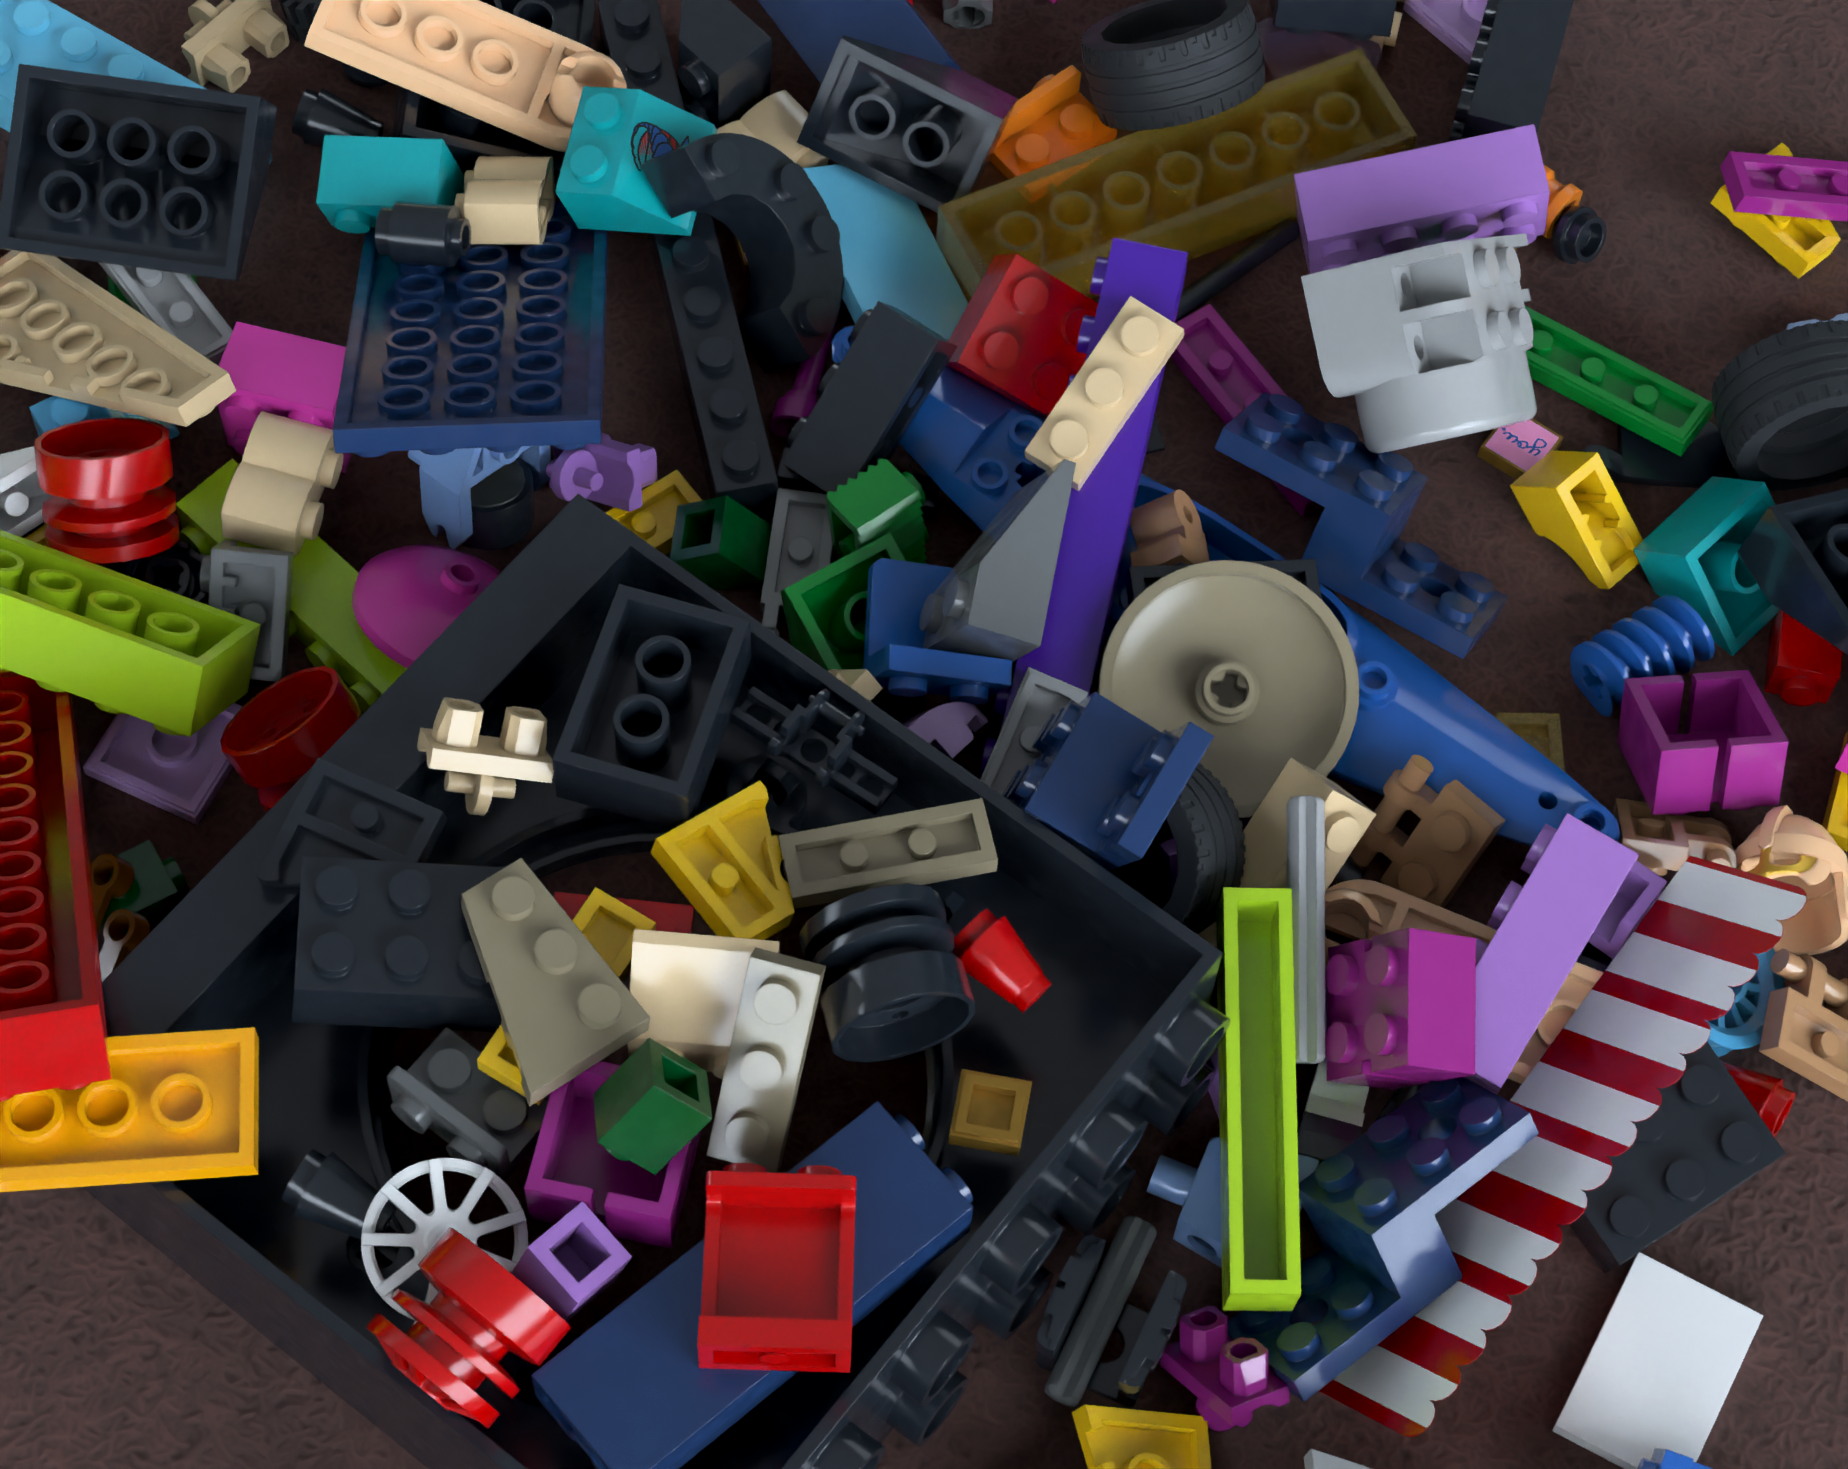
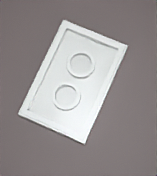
(1657, 1367)

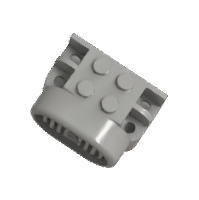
(1427, 340)

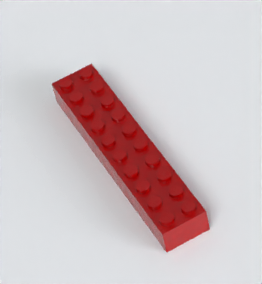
(48, 931)

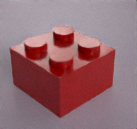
(1021, 333)

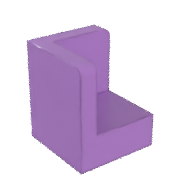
(1627, 909)

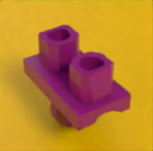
(1222, 1372)

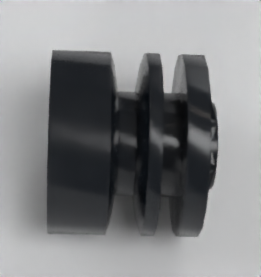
(888, 973)

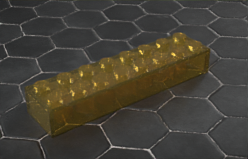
(1179, 184)

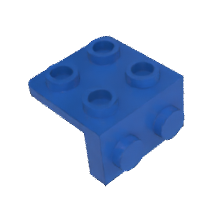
(895, 641)

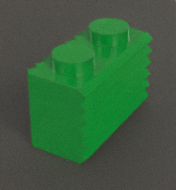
(873, 507)

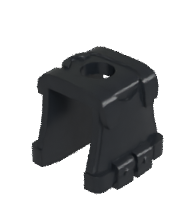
(1141, 1332)

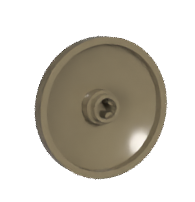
(1242, 660)

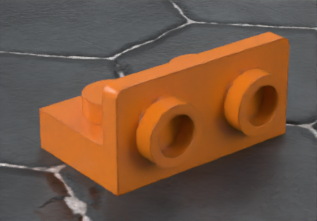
(1049, 126)

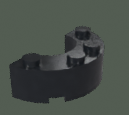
(782, 231)

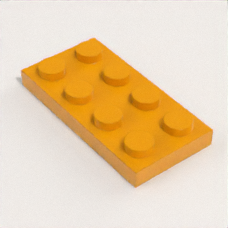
(167, 1114)

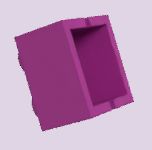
(1729, 746)
(1401, 1009)
(576, 1168)

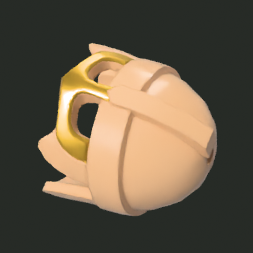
(1805, 856)

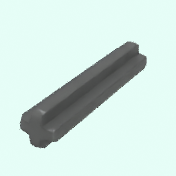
(1100, 1311)

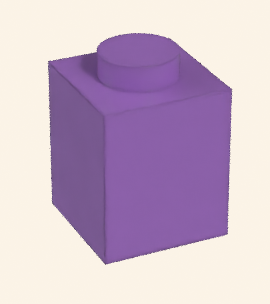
(572, 1262)

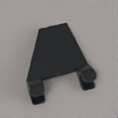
(1650, 464)

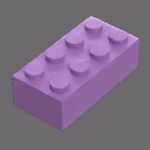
(1423, 198)
(1540, 938)

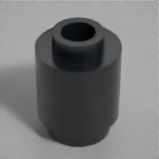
(422, 234)

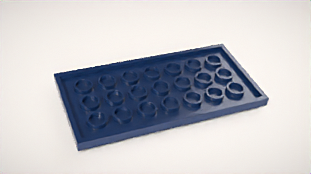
(478, 350)

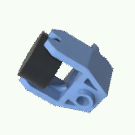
(481, 494)

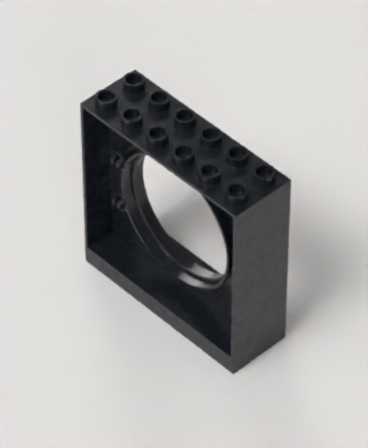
(1104, 1046)

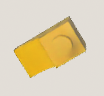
(1581, 511)

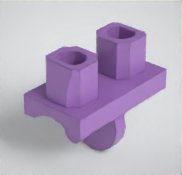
(604, 472)

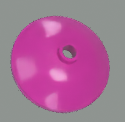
(414, 595)

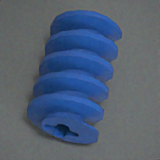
(1645, 645)

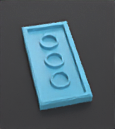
(888, 251)

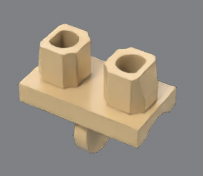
(224, 33)
(486, 764)

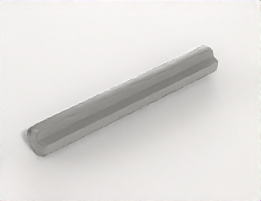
(1307, 882)

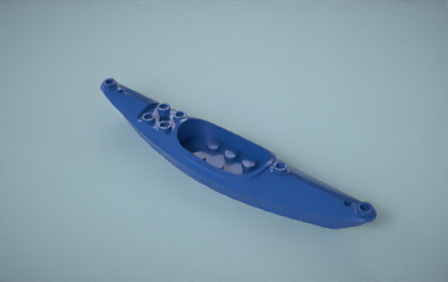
(975, 453)

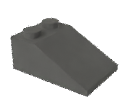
(1003, 584)

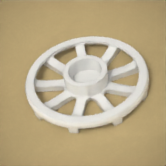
(433, 1225)

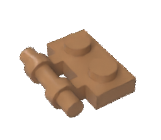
(1669, 840)
(1444, 844)
(1800, 1029)

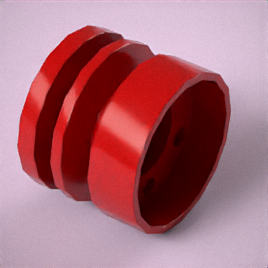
(107, 489)
(287, 729)
(468, 1328)

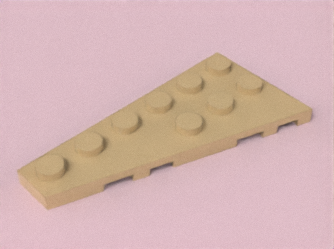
(92, 348)

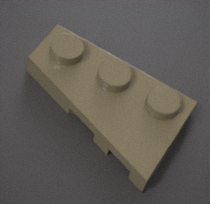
(549, 982)

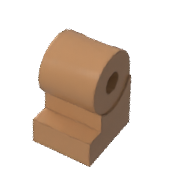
(1168, 532)

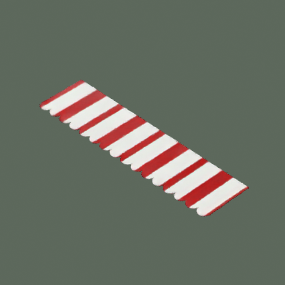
(1583, 1103)

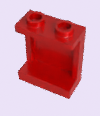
(778, 1269)

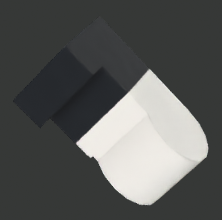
(1331, 1116)

